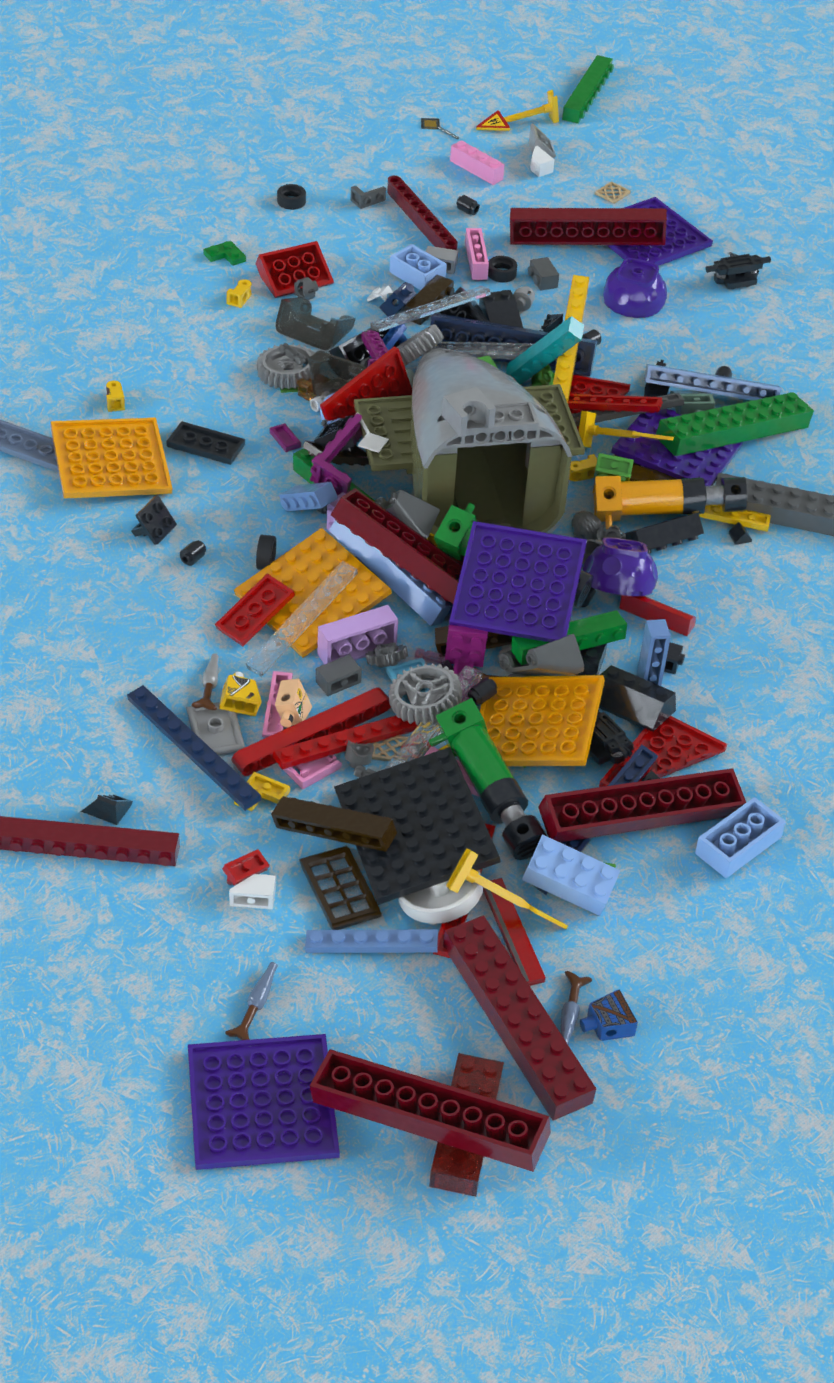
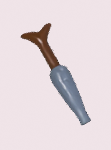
(255, 1002)
(571, 1009)

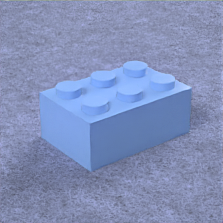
(416, 266)

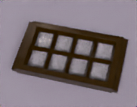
(340, 888)

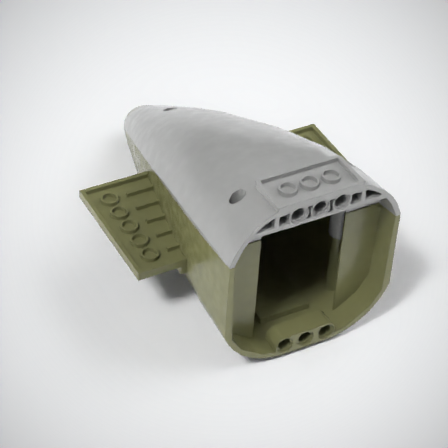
(508, 471)

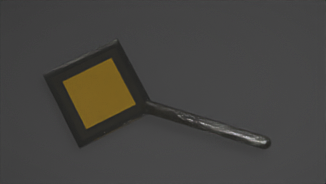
(433, 123)

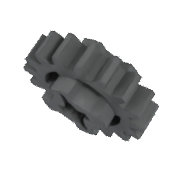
(386, 655)

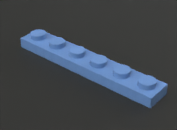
(371, 941)

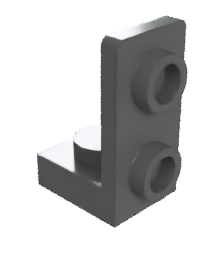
(368, 198)

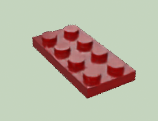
(255, 609)

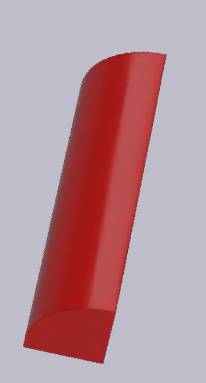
(654, 610)

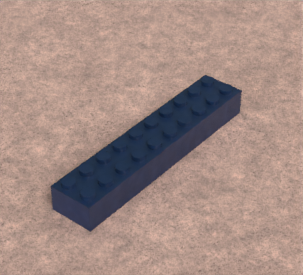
(468, 330)

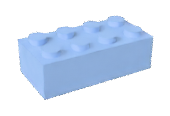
(740, 837)
(571, 875)

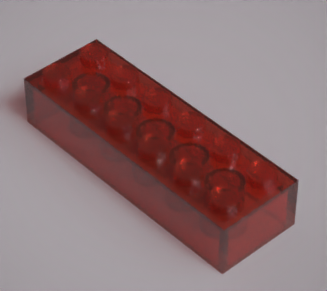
(453, 1167)

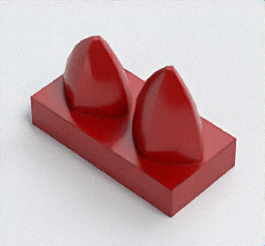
(244, 867)

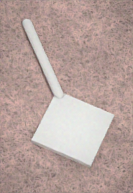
(372, 441)

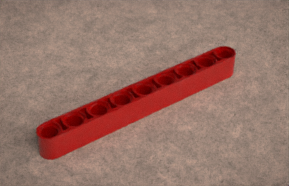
(336, 719)

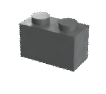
(543, 273)
(338, 675)

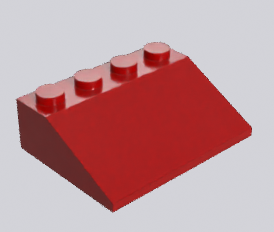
(286, 266)

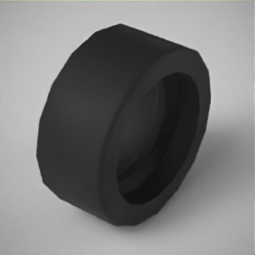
(291, 203)
(502, 275)
(265, 551)

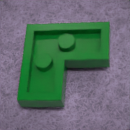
(225, 250)

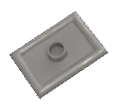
(216, 728)

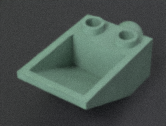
(694, 401)

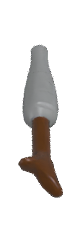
(209, 681)

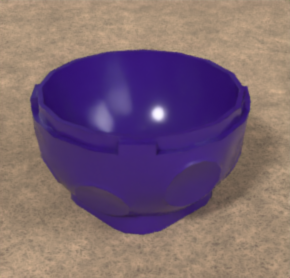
(635, 289)
(622, 568)

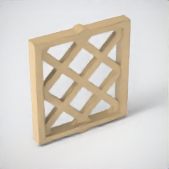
(616, 198)
(387, 758)

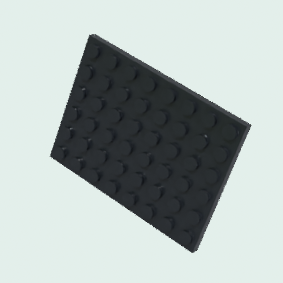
(432, 823)

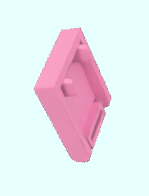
(313, 771)

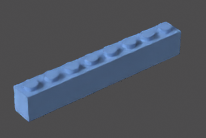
(709, 383)
(414, 592)

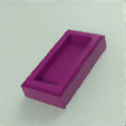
(285, 437)

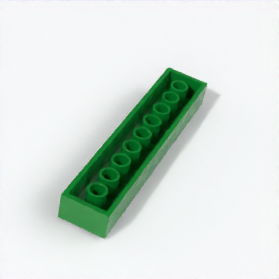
(734, 423)

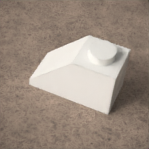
(541, 162)
(254, 892)

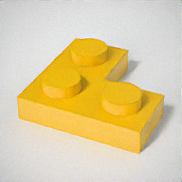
(267, 788)

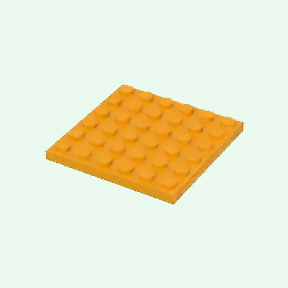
(110, 457)
(304, 570)
(543, 718)

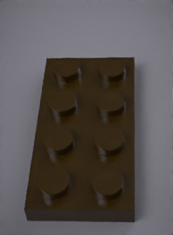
(355, 456)

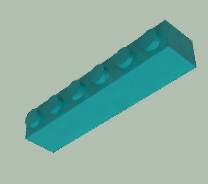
(546, 350)

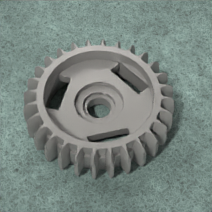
(420, 344)
(273, 366)
(424, 706)

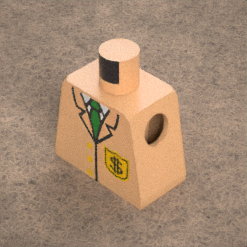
(292, 702)

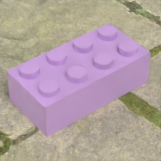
(357, 634)

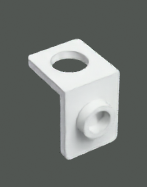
(381, 292)

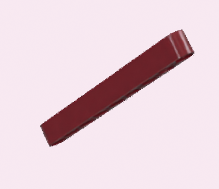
(420, 214)

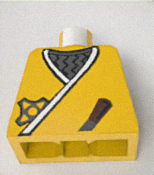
(240, 695)

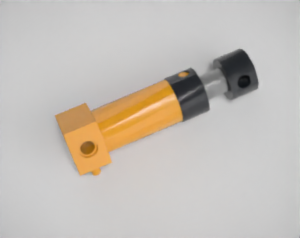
(651, 497)

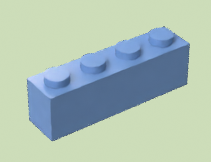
(308, 496)
(654, 651)

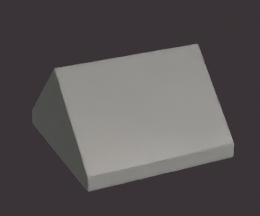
(539, 139)

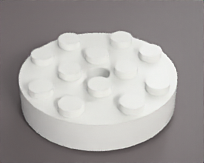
(440, 903)

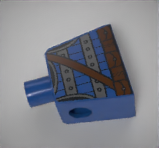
(610, 1017)

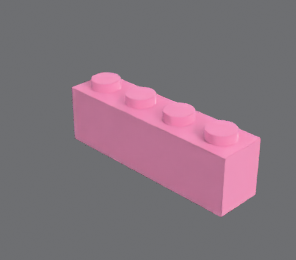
(477, 162)
(476, 254)

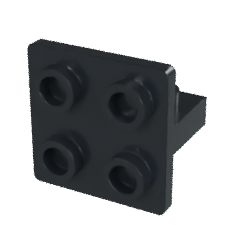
(154, 521)

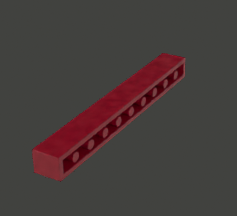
(89, 841)

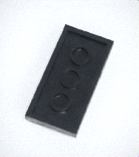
(205, 442)

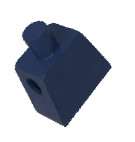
(403, 295)

